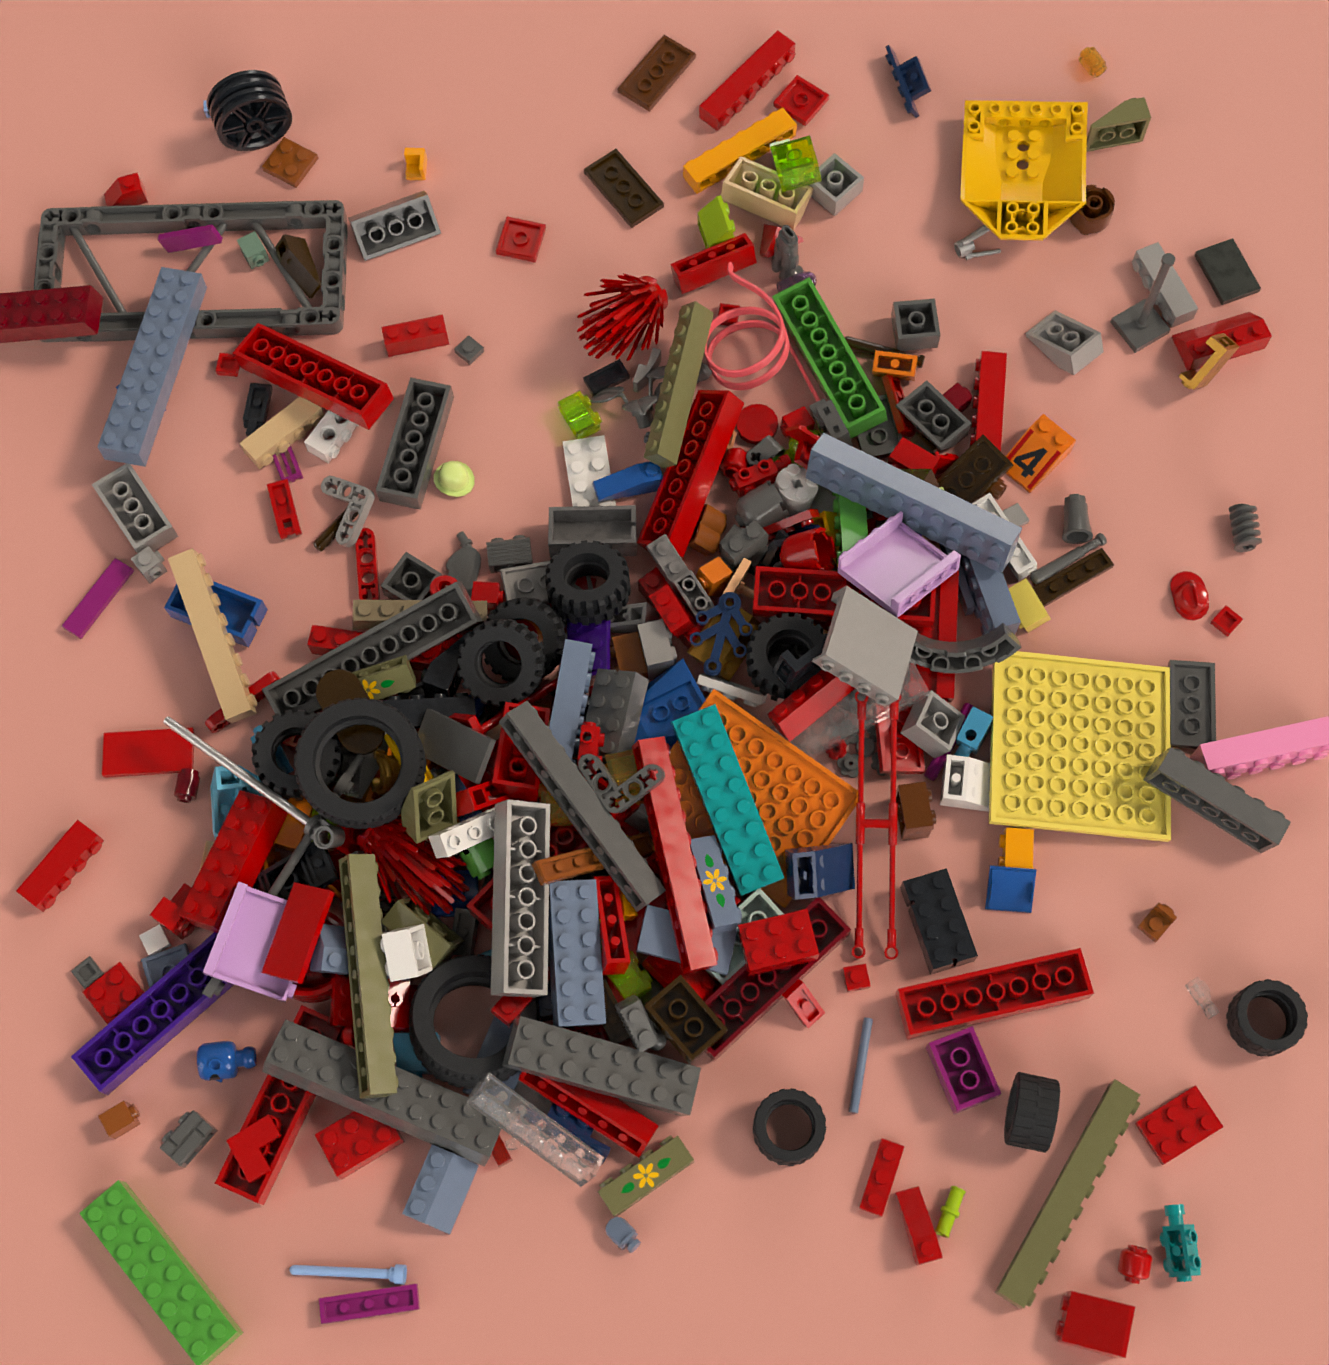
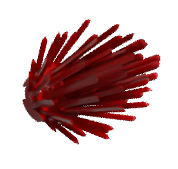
(637, 306)
(403, 859)

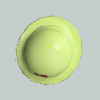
(454, 479)

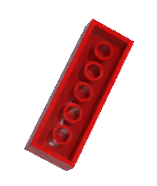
(234, 857)

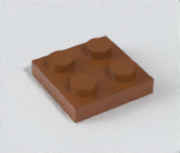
(290, 162)

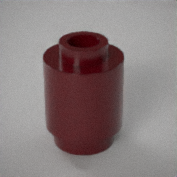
(187, 785)

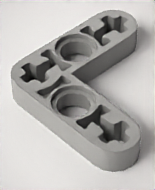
(355, 505)

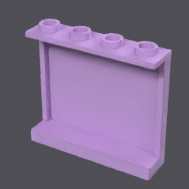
(896, 566)
(245, 943)

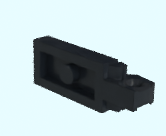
(256, 406)

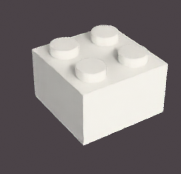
(406, 952)

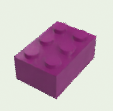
(963, 1070)

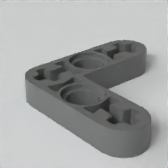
(613, 789)

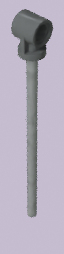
(315, 827)

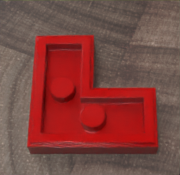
(248, 1144)

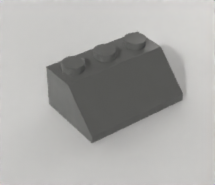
(934, 416)

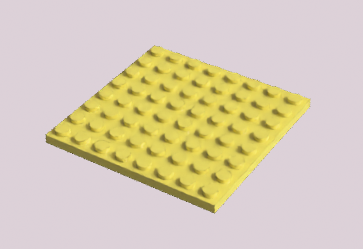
(1077, 745)

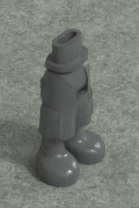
(786, 254)

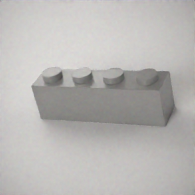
(1173, 297)

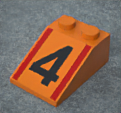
(1039, 452)

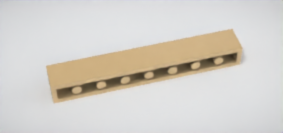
(212, 635)

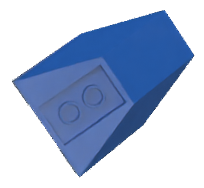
(667, 699)

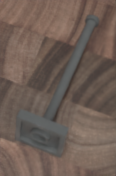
(1141, 323)

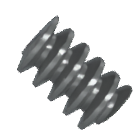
(1244, 527)

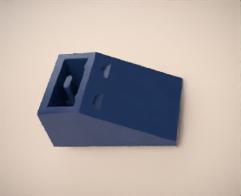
(819, 870)

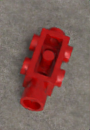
(757, 475)
(589, 729)

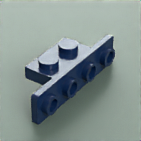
(911, 79)
(578, 1129)

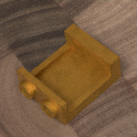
(1224, 349)

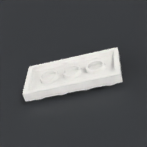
(586, 463)

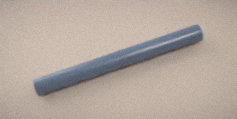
(860, 1065)

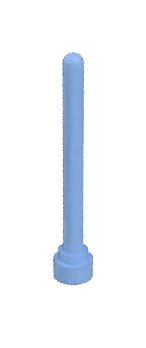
(395, 1274)

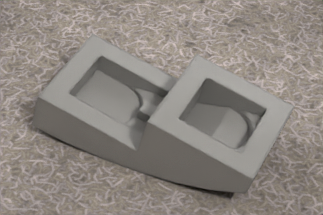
(640, 379)

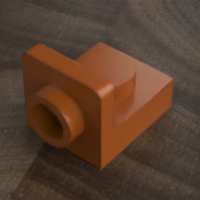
(1157, 921)

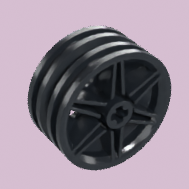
(249, 110)

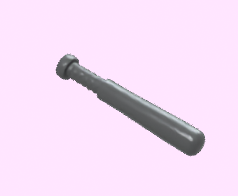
(1062, 562)

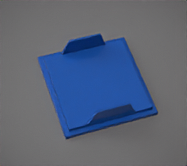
(1010, 889)

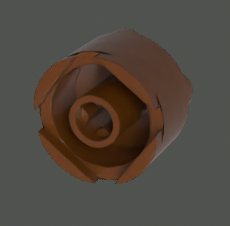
(1096, 212)

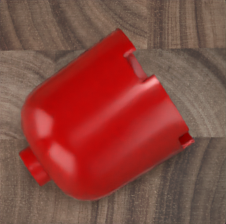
(808, 550)

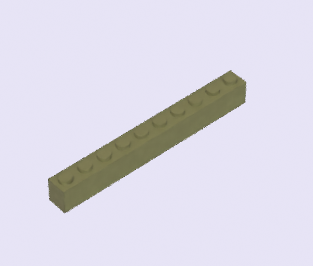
(368, 976)
(1067, 1195)

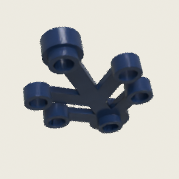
(722, 629)

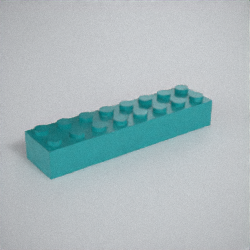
(727, 799)

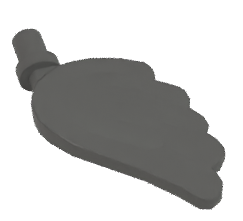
(465, 563)

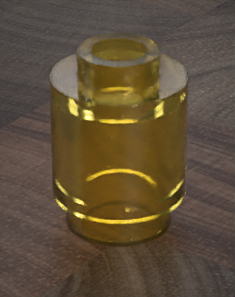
(1092, 61)

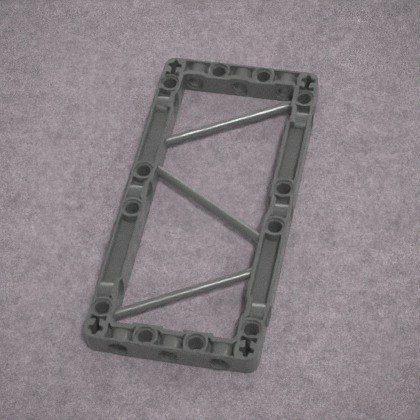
(241, 216)

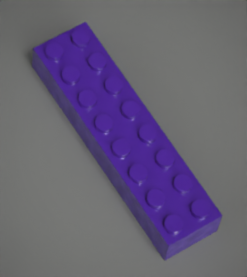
(149, 1022)

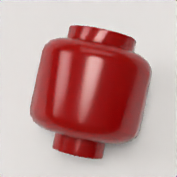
(733, 461)
(1135, 1263)

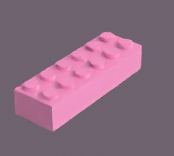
(1266, 749)

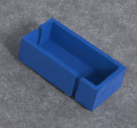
(239, 609)

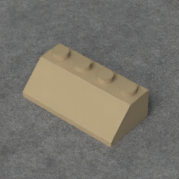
(759, 192)

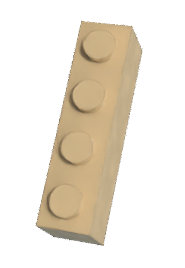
(283, 428)

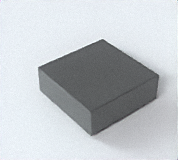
(87, 972)

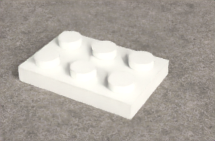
(732, 690)

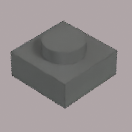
(469, 350)

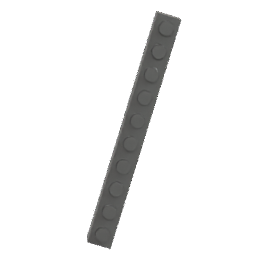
(582, 805)

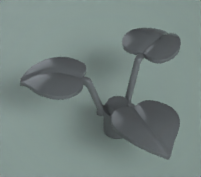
(639, 408)

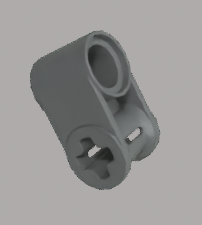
(766, 449)

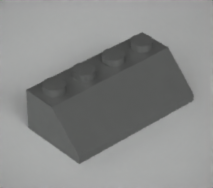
(394, 225)

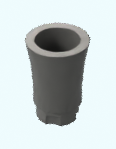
(1076, 520)

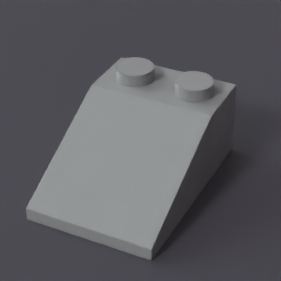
(1066, 341)

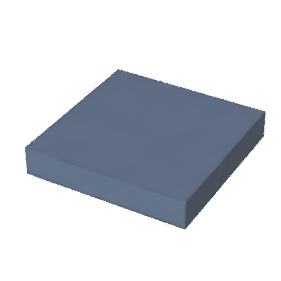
(161, 963)

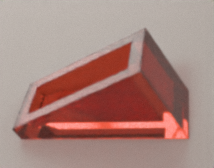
(501, 1153)

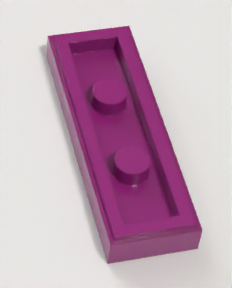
(190, 238)

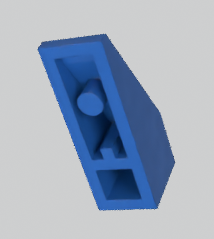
(629, 482)

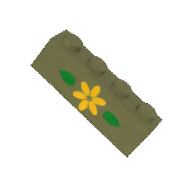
(387, 678)
(645, 1176)

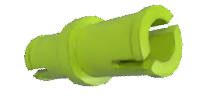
(950, 1211)

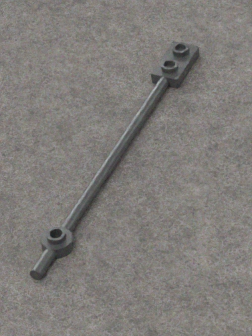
(344, 786)

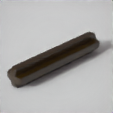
(329, 533)

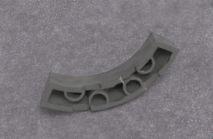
(965, 655)

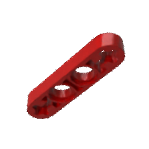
(367, 568)
(217, 720)

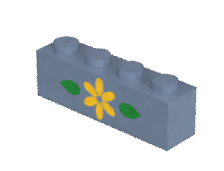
(716, 890)

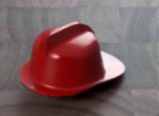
(1189, 595)

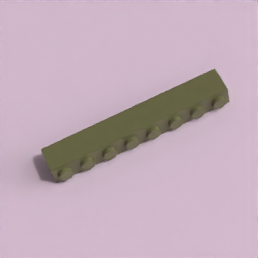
(678, 385)

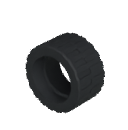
(1288, 1001)
(805, 1102)
(1032, 1112)

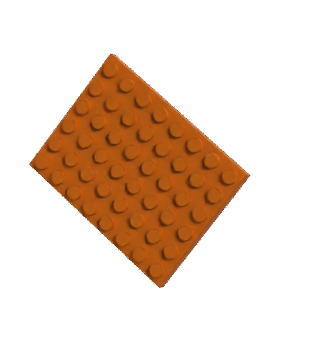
(792, 792)

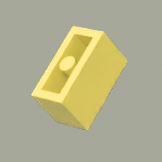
(1028, 606)

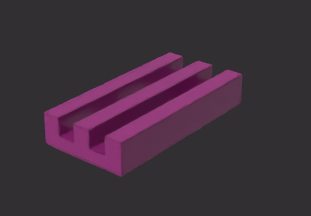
(292, 477)

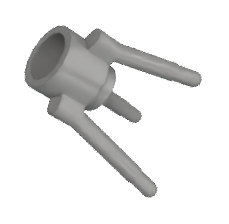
(966, 246)

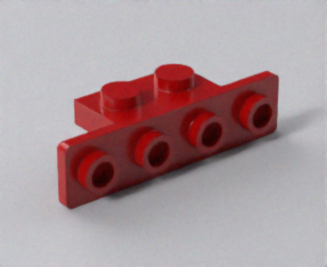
(806, 441)

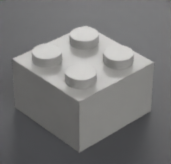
(838, 184)
(656, 647)
(933, 725)

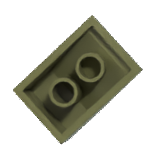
(1120, 126)
(430, 807)

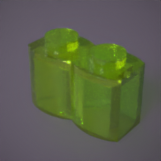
(579, 415)

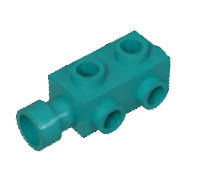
(1180, 1245)

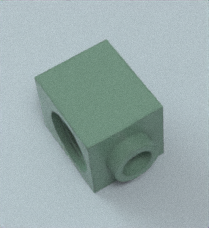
(253, 250)

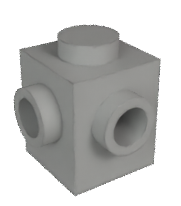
(149, 564)

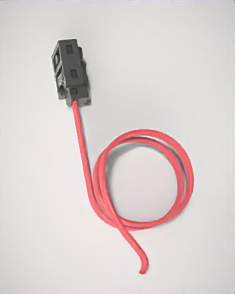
(823, 411)

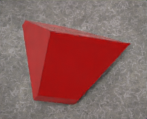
(768, 240)

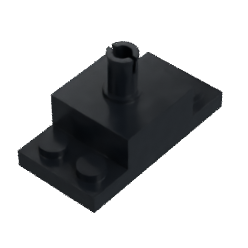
(313, 869)

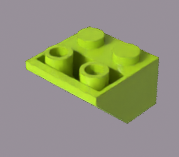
(715, 223)

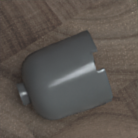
(761, 506)

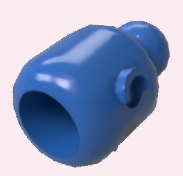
(222, 1060)

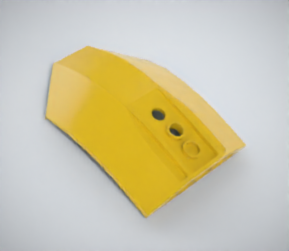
(1031, 200)

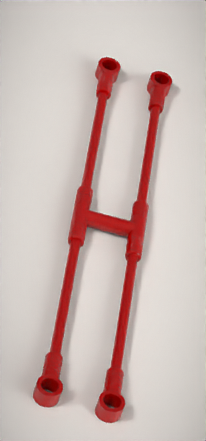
(890, 824)

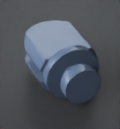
(622, 1234)

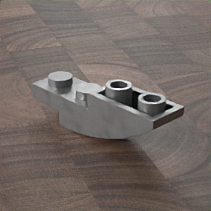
(678, 576)

